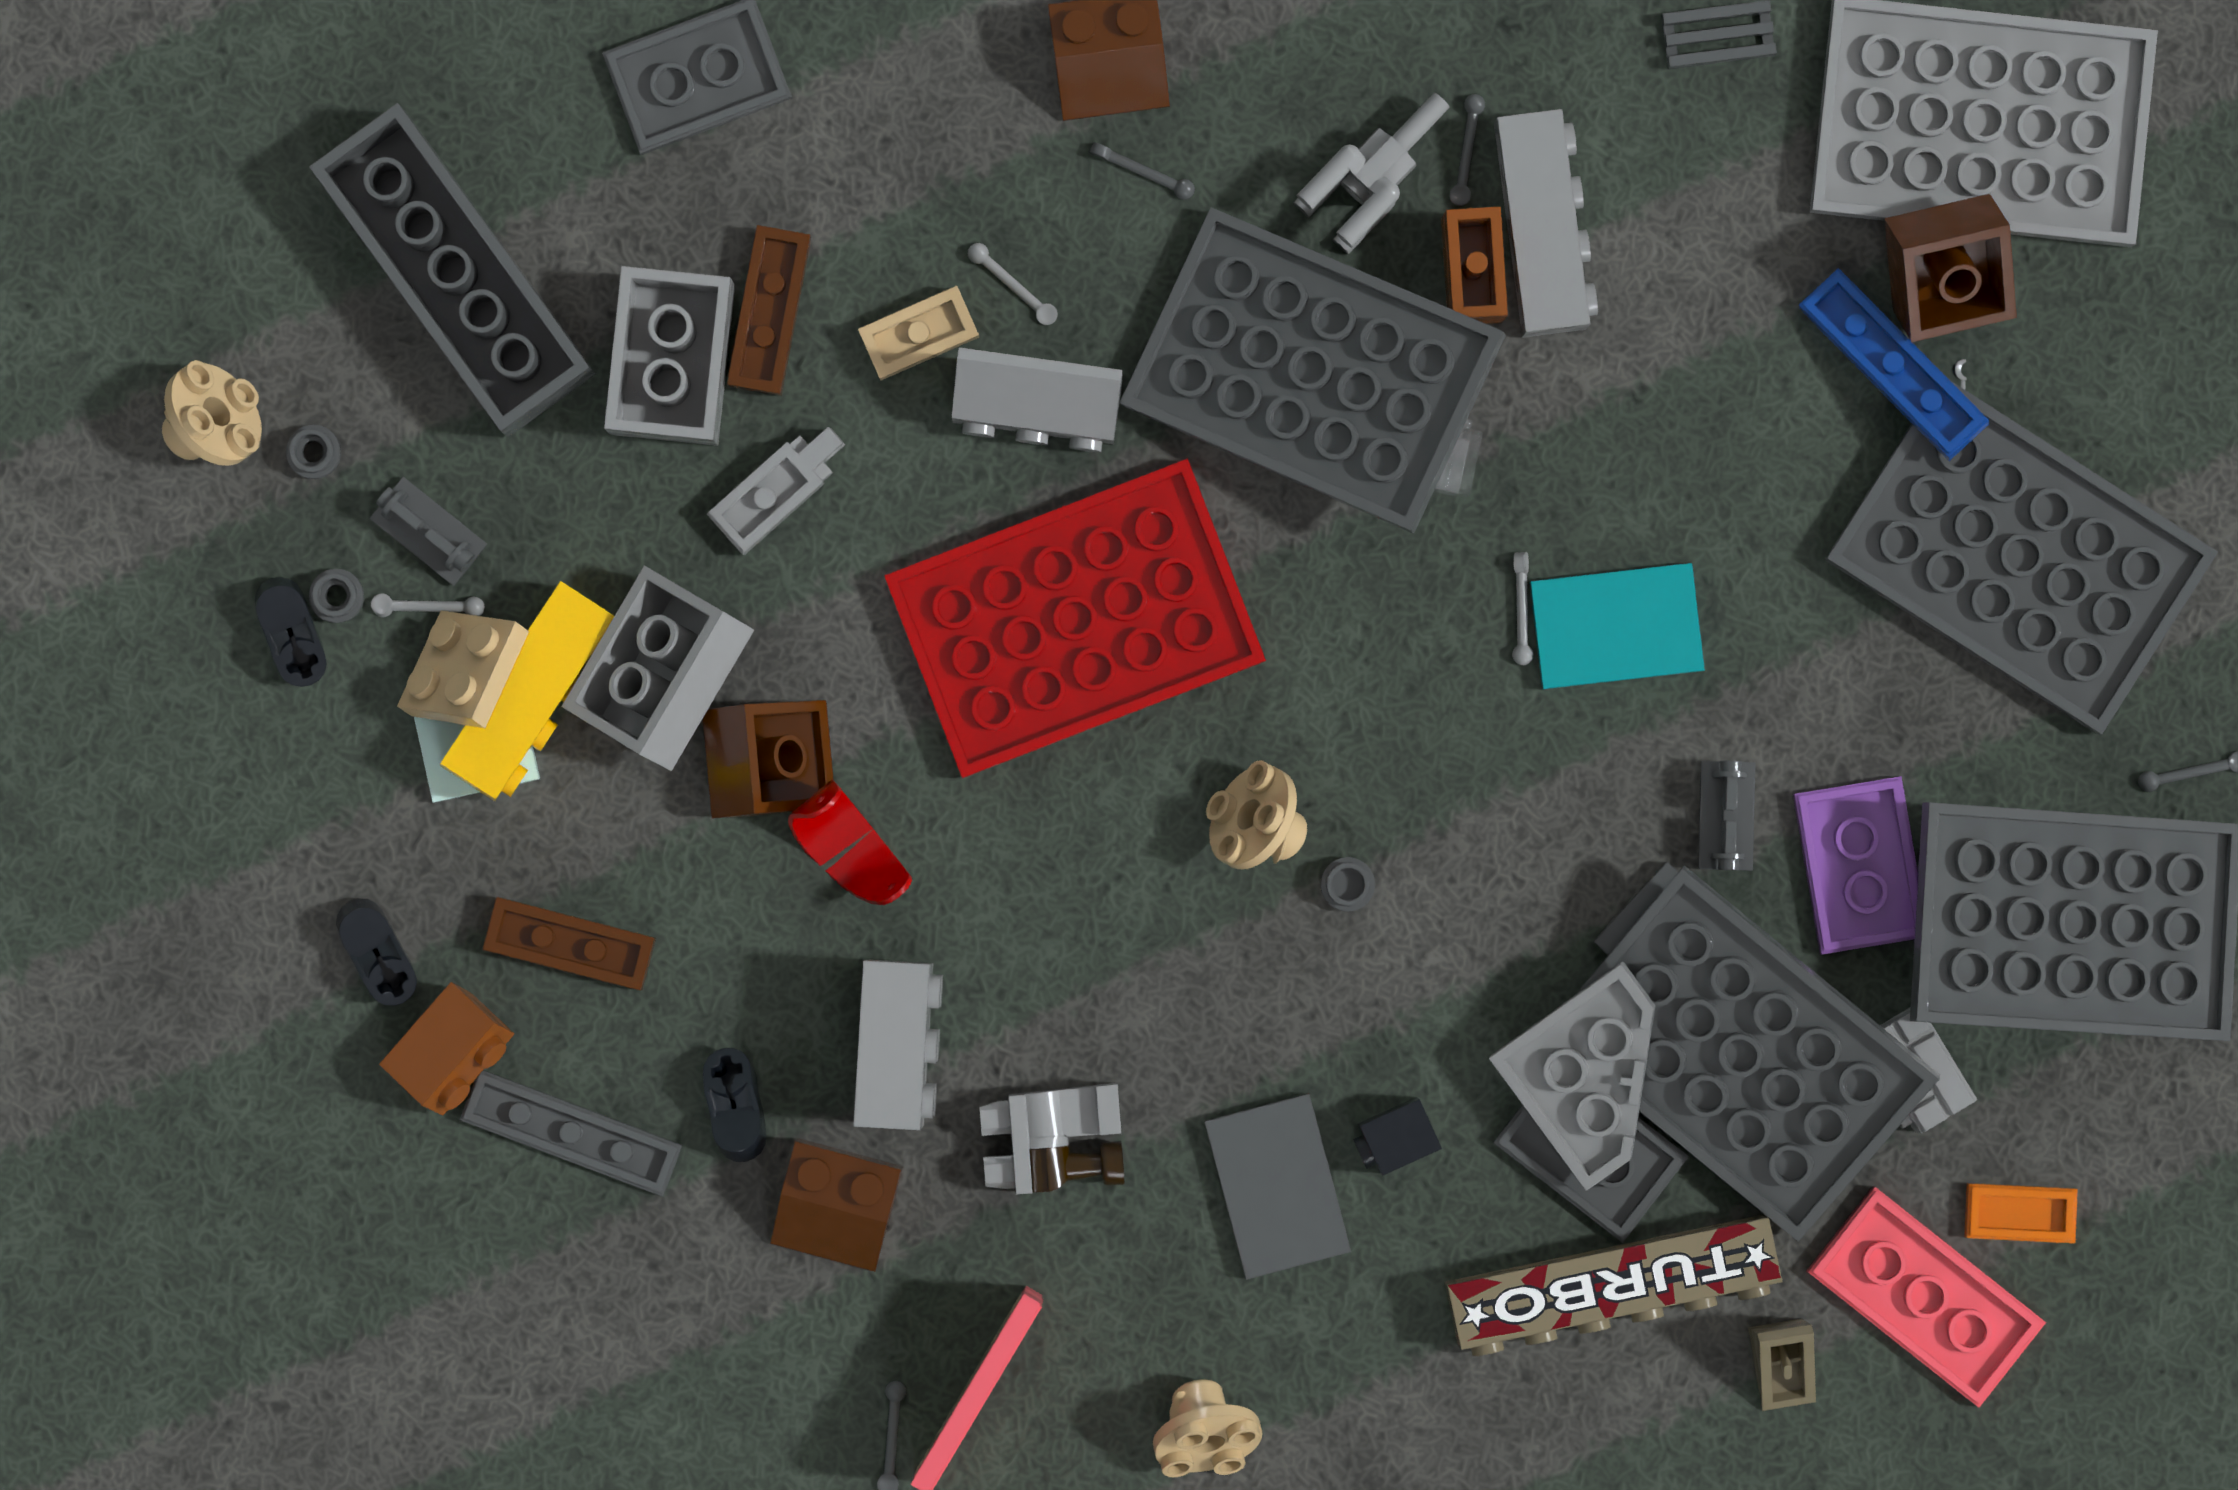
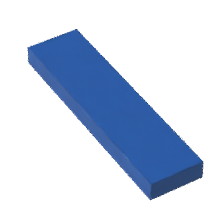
(1894, 364)

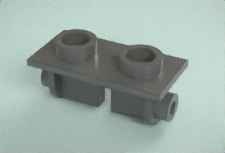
(427, 530)
(1726, 815)

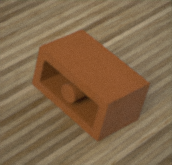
(1475, 263)
(447, 1049)

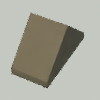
(1784, 1363)

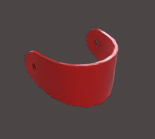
(829, 825)

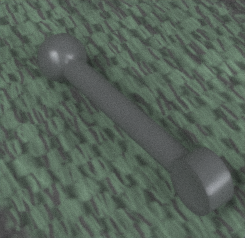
(1183, 189)
(1460, 193)
(2149, 781)
(895, 1392)

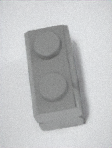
(1950, 1092)

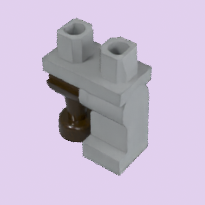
(1040, 1140)

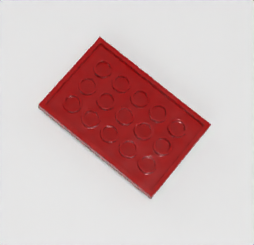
(1075, 618)

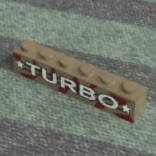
(1614, 1283)

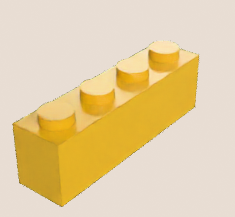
(540, 679)

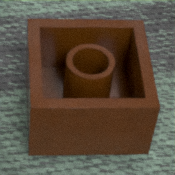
(1950, 267)

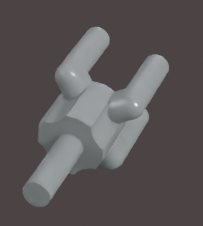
(1370, 174)

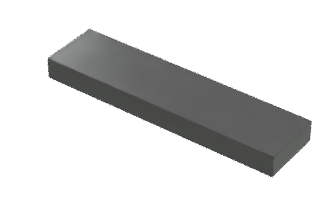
(571, 1132)

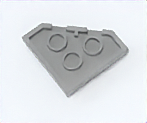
(1586, 1073)

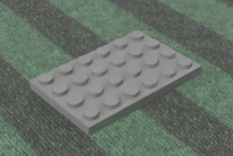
(1980, 104)

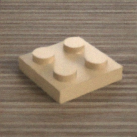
(463, 669)

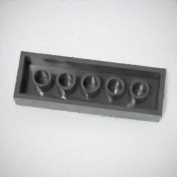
(452, 270)

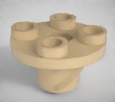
(211, 415)
(1256, 818)
(1205, 1432)

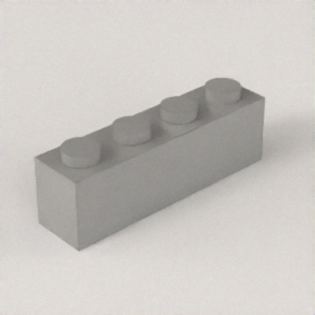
(1543, 223)

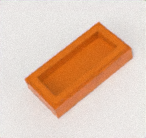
(2021, 1213)

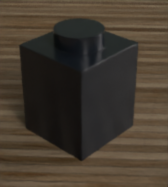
(1396, 1137)

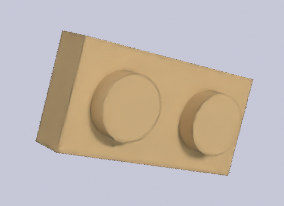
(918, 333)

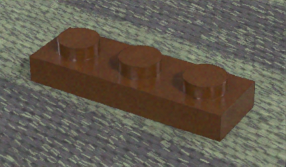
(769, 310)
(569, 943)

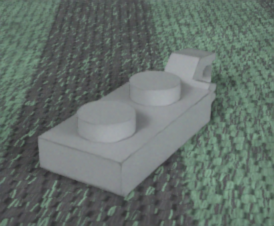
(775, 490)

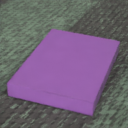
(1859, 864)

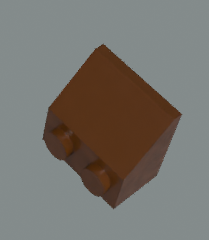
(1108, 57)
(766, 756)
(836, 1204)

